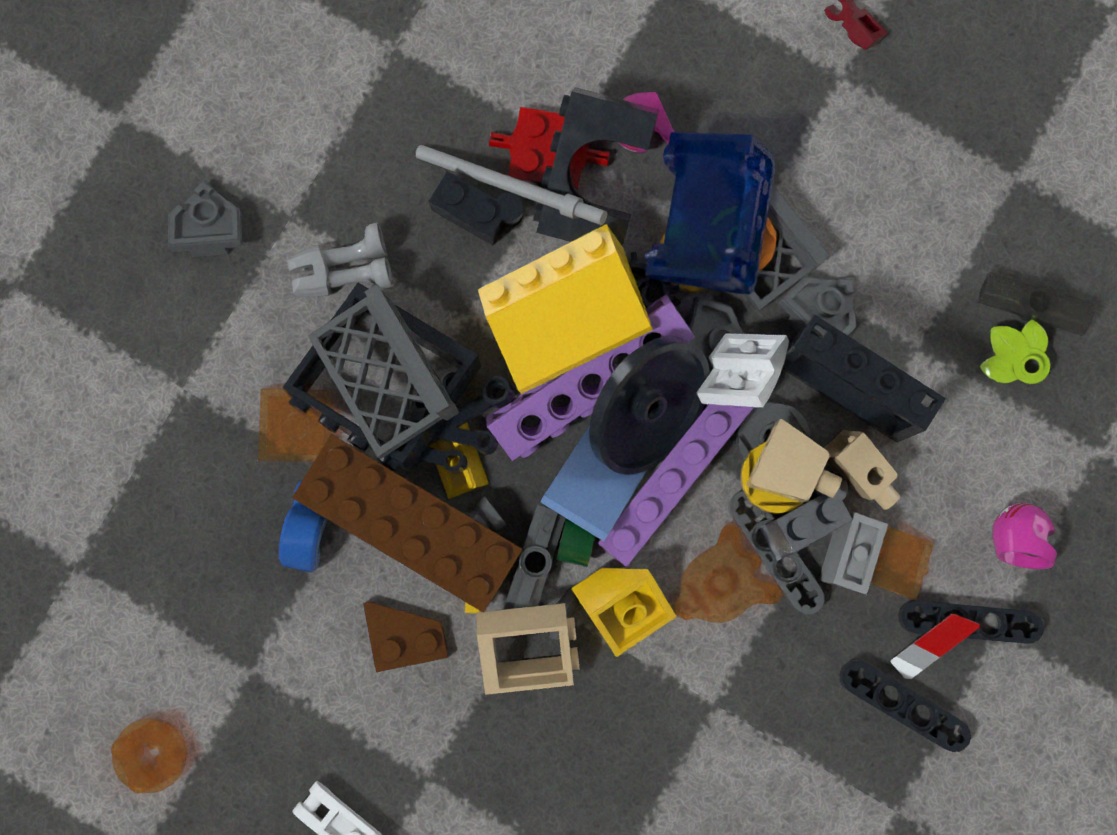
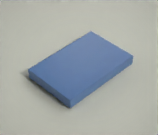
(590, 491)

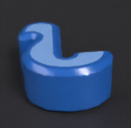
(301, 537)

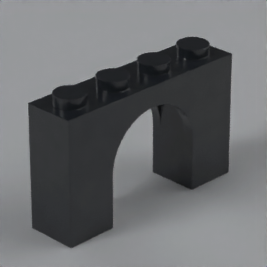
(590, 118)

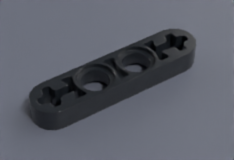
(974, 614)
(903, 707)

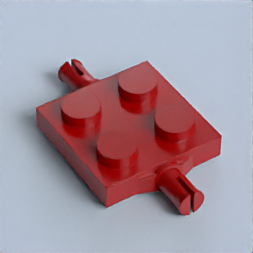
(532, 143)

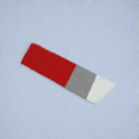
(933, 645)

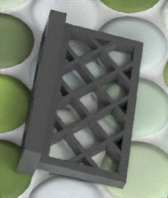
(800, 243)
(412, 362)

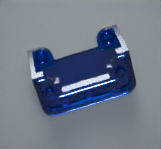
(714, 212)

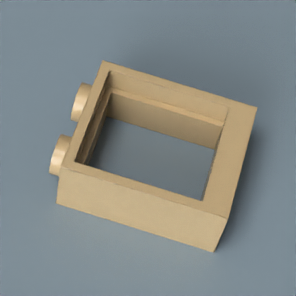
(529, 673)

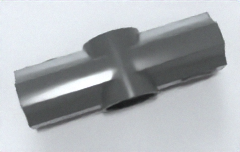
(543, 538)

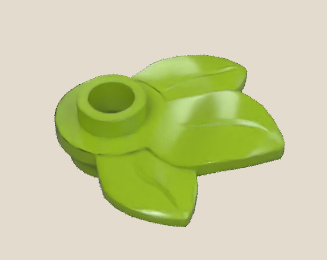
(1013, 351)

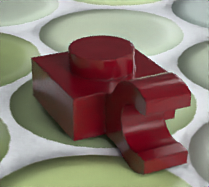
(860, 24)

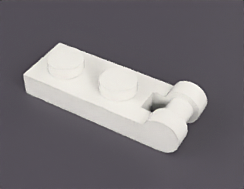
(338, 821)

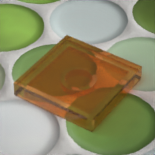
(286, 432)

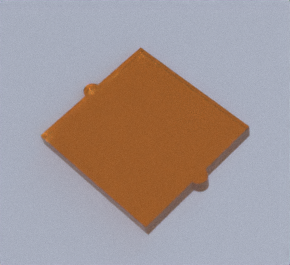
(902, 563)

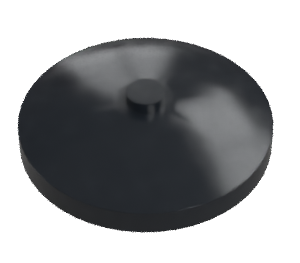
(648, 405)

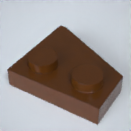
(403, 637)

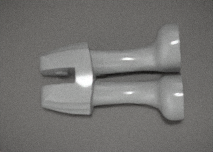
(321, 260)

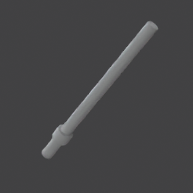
(568, 205)

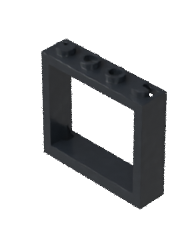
(426, 336)
(861, 381)

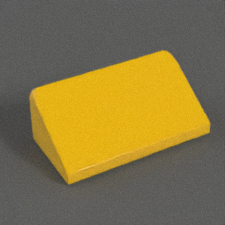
(466, 481)

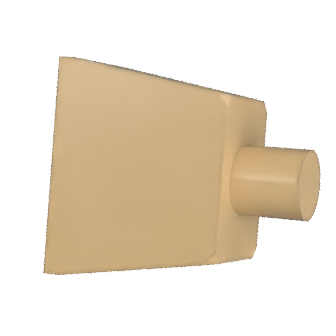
(855, 458)
(792, 466)

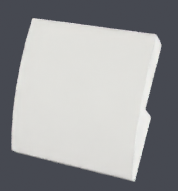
(744, 370)

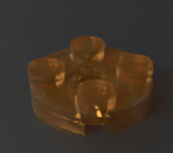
(169, 763)

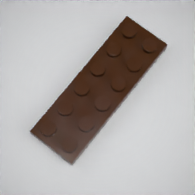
(407, 523)

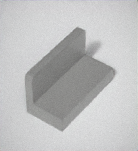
(854, 553)

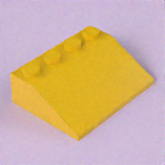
(565, 309)

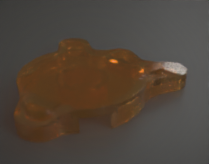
(722, 583)

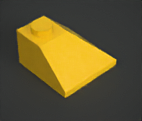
(624, 605)

